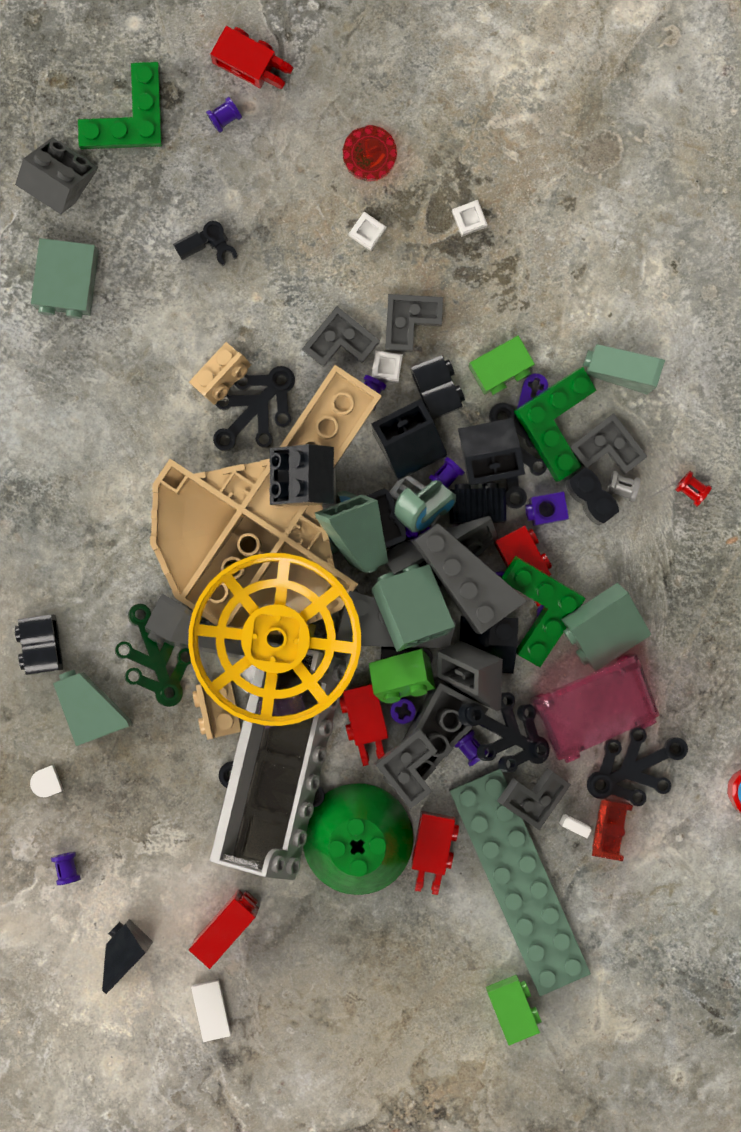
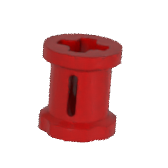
(697, 497)

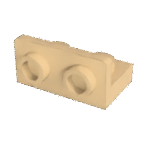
(220, 373)
(216, 720)

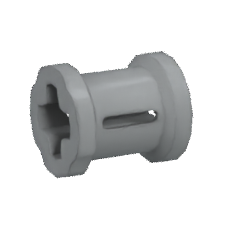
(623, 486)

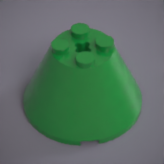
(355, 814)

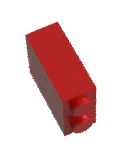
(224, 928)

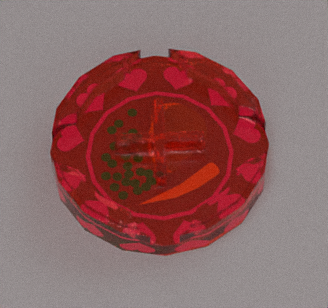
(369, 153)

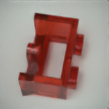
(610, 829)

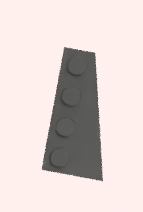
(468, 581)
(373, 626)
(440, 724)

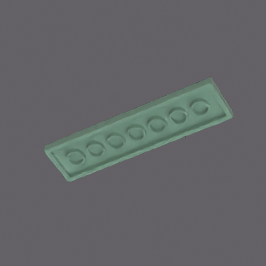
(520, 884)

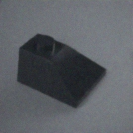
(498, 640)
(123, 952)

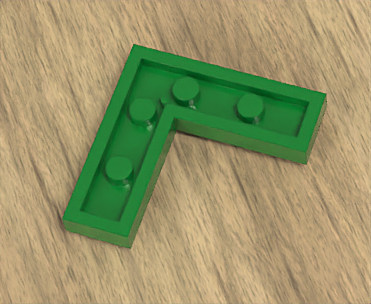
(129, 132)
(538, 421)
(557, 602)

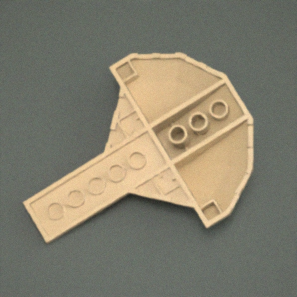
(226, 514)

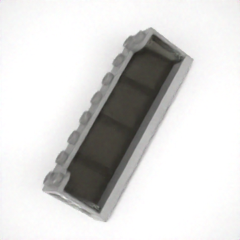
(275, 781)

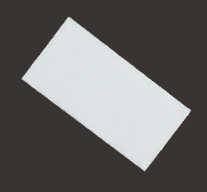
(211, 1010)

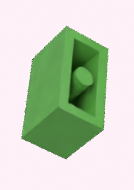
(501, 366)
(402, 676)
(513, 1010)

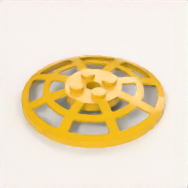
(255, 639)

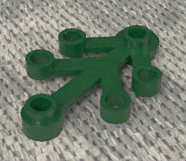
(155, 661)

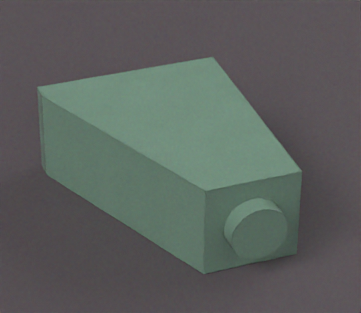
(624, 368)
(356, 532)
(88, 708)

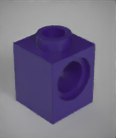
(558, 504)

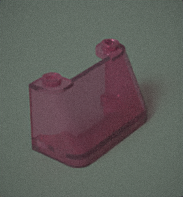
(596, 707)

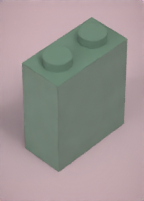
(64, 278)
(412, 606)
(605, 627)

